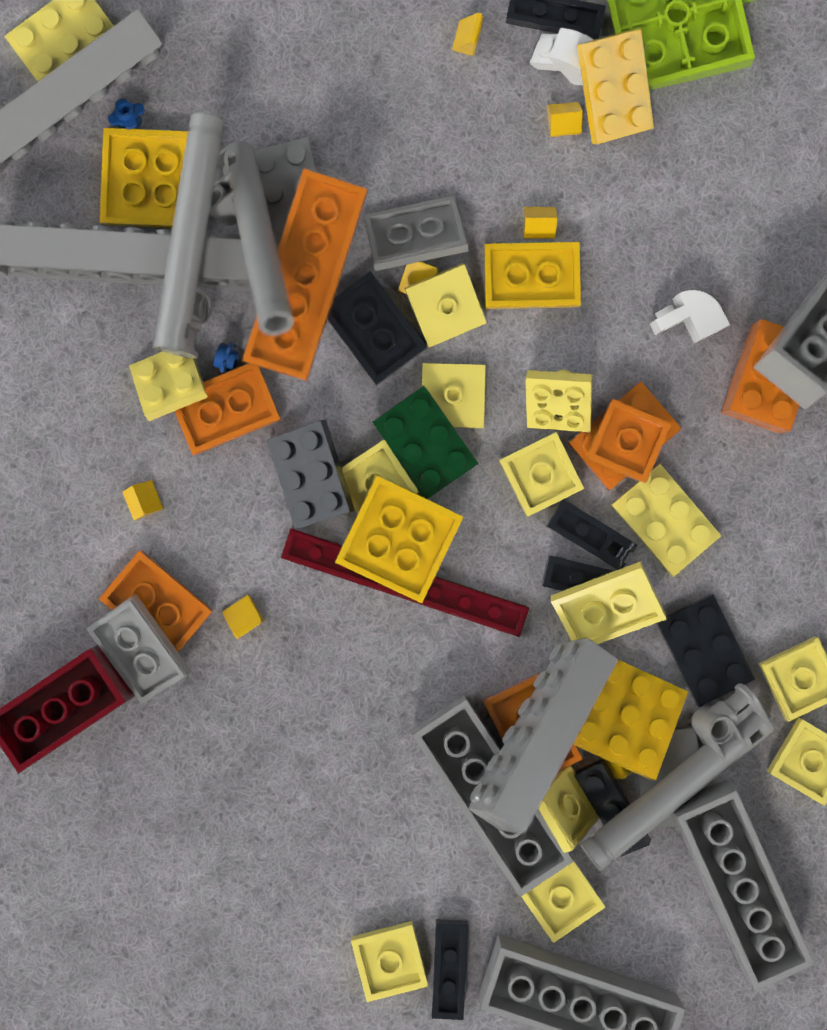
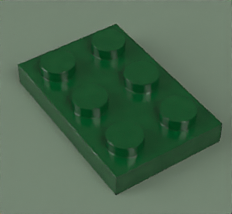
(425, 442)

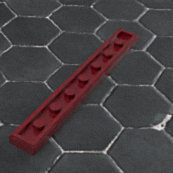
(441, 596)

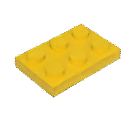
(615, 86)
(532, 275)

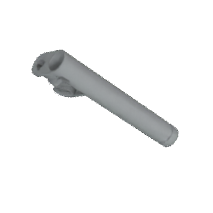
(241, 200)
(181, 304)
(727, 734)

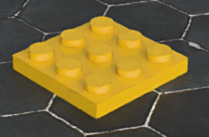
(140, 177)
(399, 539)
(633, 720)

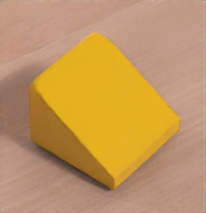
(468, 34)
(414, 273)
(243, 616)

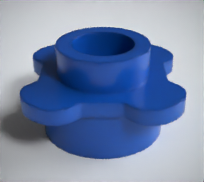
(126, 114)
(226, 357)

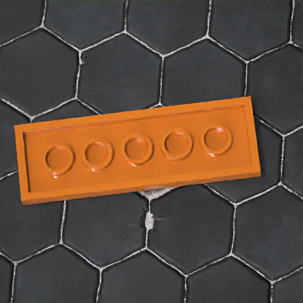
(312, 263)

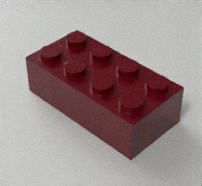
(60, 707)

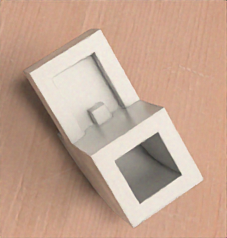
(560, 53)
(698, 312)

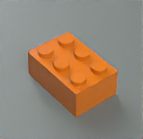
(752, 394)

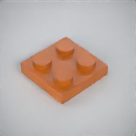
(628, 441)

